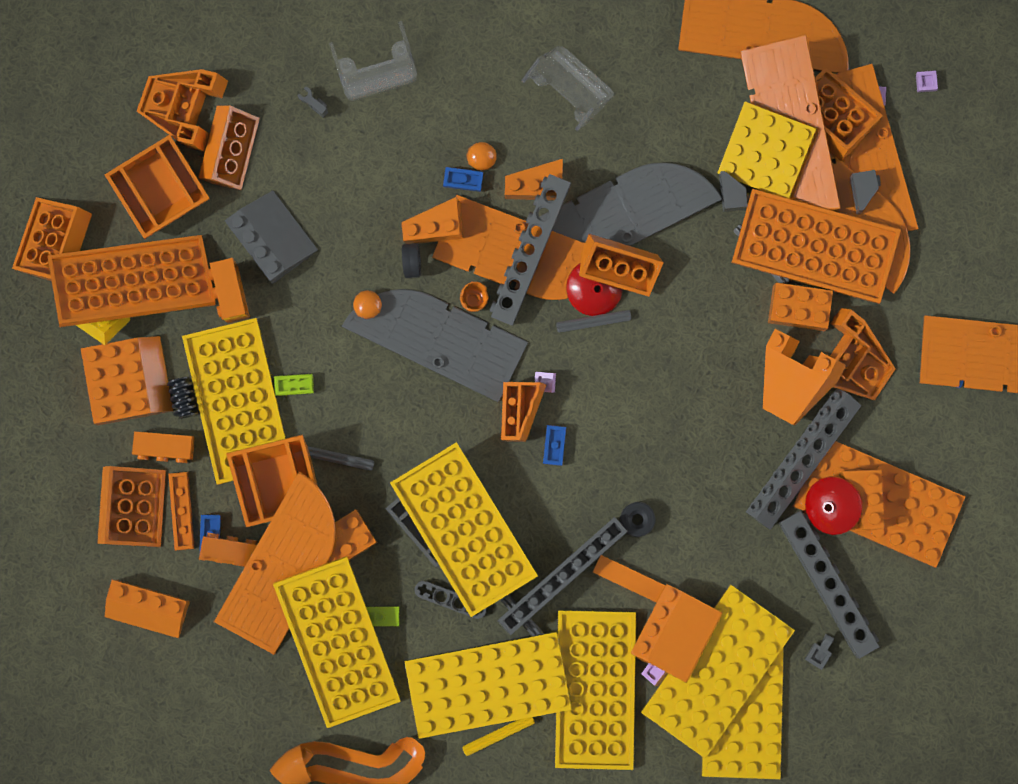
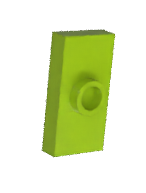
(294, 385)
(384, 616)

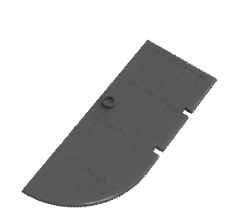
(638, 206)
(442, 340)

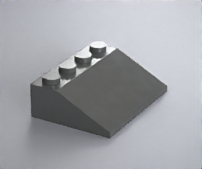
(271, 236)

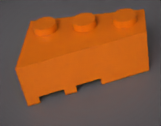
(527, 182)
(435, 224)
(519, 409)
(870, 489)
(226, 550)

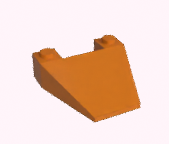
(176, 102)
(865, 360)
(791, 386)

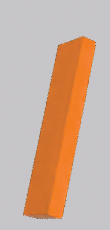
(181, 511)
(628, 578)

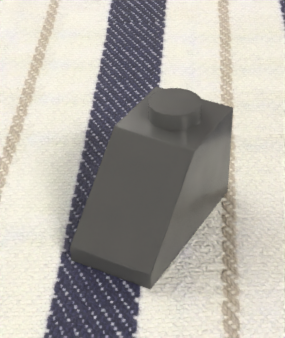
(863, 188)
(732, 193)

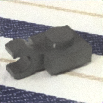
(317, 105)
(818, 654)

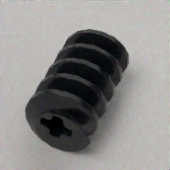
(182, 398)

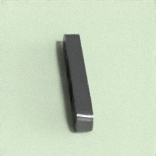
(448, 603)

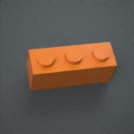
(163, 446)

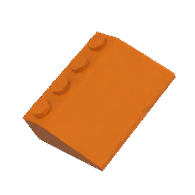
(844, 114)
(50, 231)
(131, 506)
(676, 633)

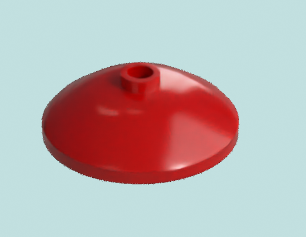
(584, 298)
(845, 505)

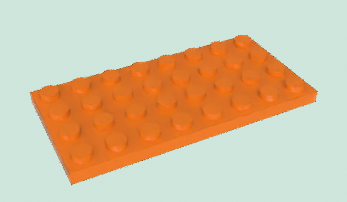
(816, 246)
(130, 280)
(915, 510)

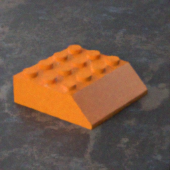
(157, 186)
(126, 380)
(265, 475)

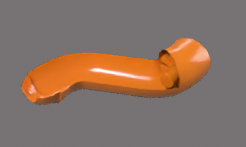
(291, 766)

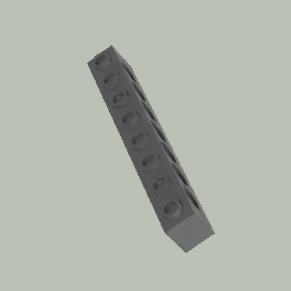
(498, 310)
(803, 458)
(562, 576)
(869, 641)

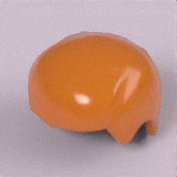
(481, 156)
(474, 296)
(367, 304)

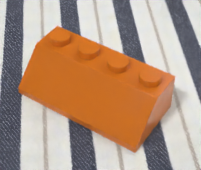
(229, 147)
(619, 265)
(146, 608)

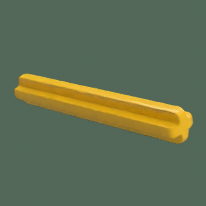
(497, 735)

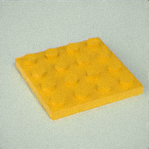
(767, 150)

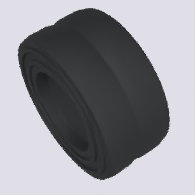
(411, 260)
(648, 519)

